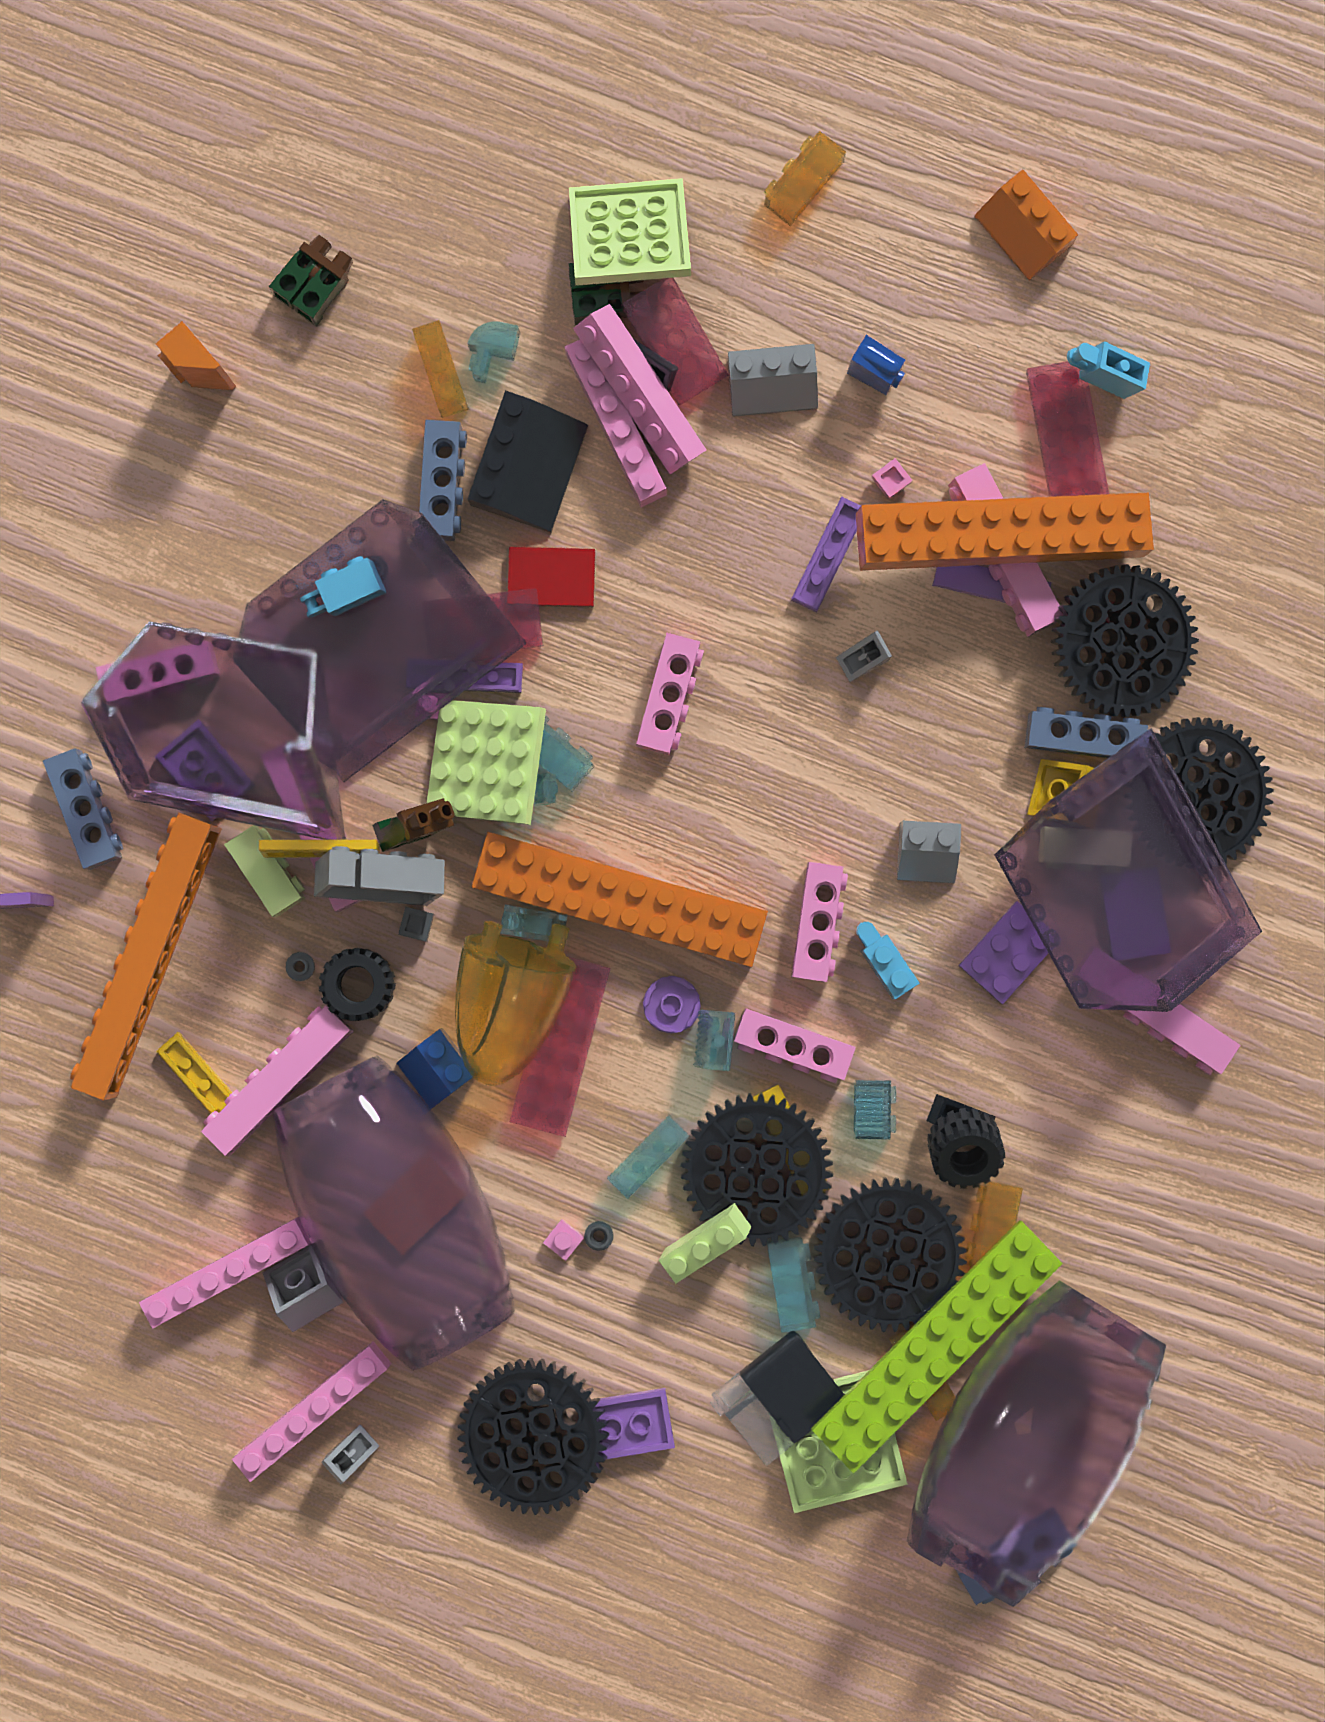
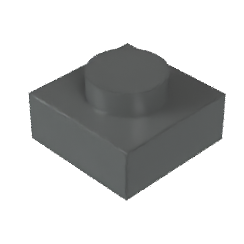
(416, 924)

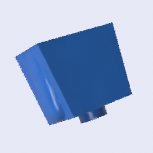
(876, 366)

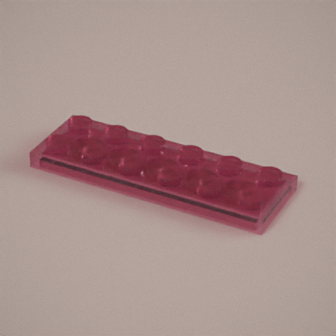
(1066, 431)
(554, 1075)

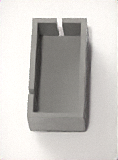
(379, 876)

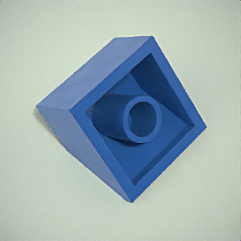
(435, 1068)

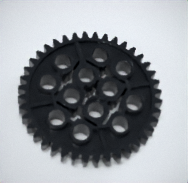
(1077, 632)
(1245, 775)
(795, 1135)
(846, 1280)
(573, 1464)

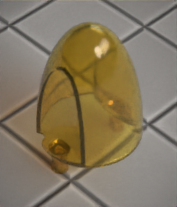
(508, 1000)

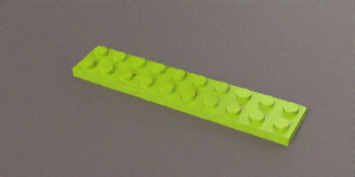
(936, 1346)

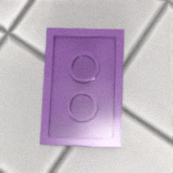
(1005, 954)
(637, 1423)

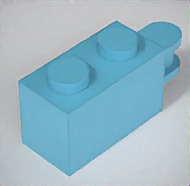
(1110, 368)
(345, 588)
(886, 961)

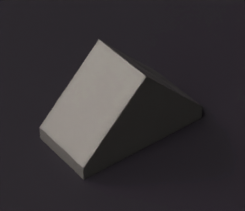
(864, 656)
(349, 1454)

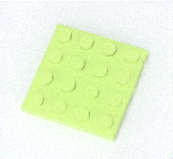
(629, 232)
(487, 760)
(820, 1478)

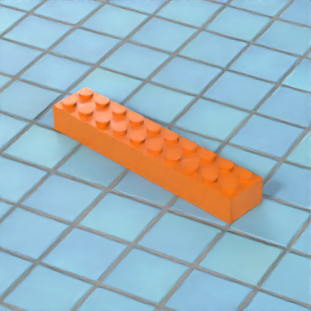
(1004, 531)
(619, 899)
(145, 957)

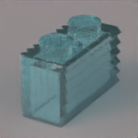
(714, 1040)
(873, 1109)

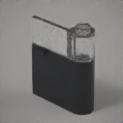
(778, 1397)

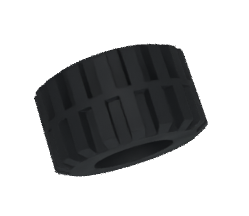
(332, 989)
(970, 1166)

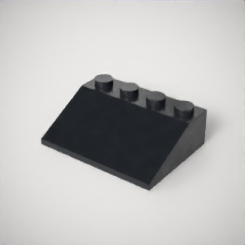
(527, 462)

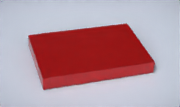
(560, 574)

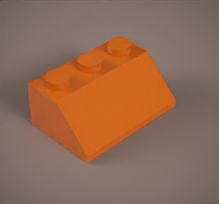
(1026, 225)
(191, 360)

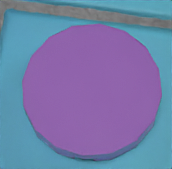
(671, 1004)

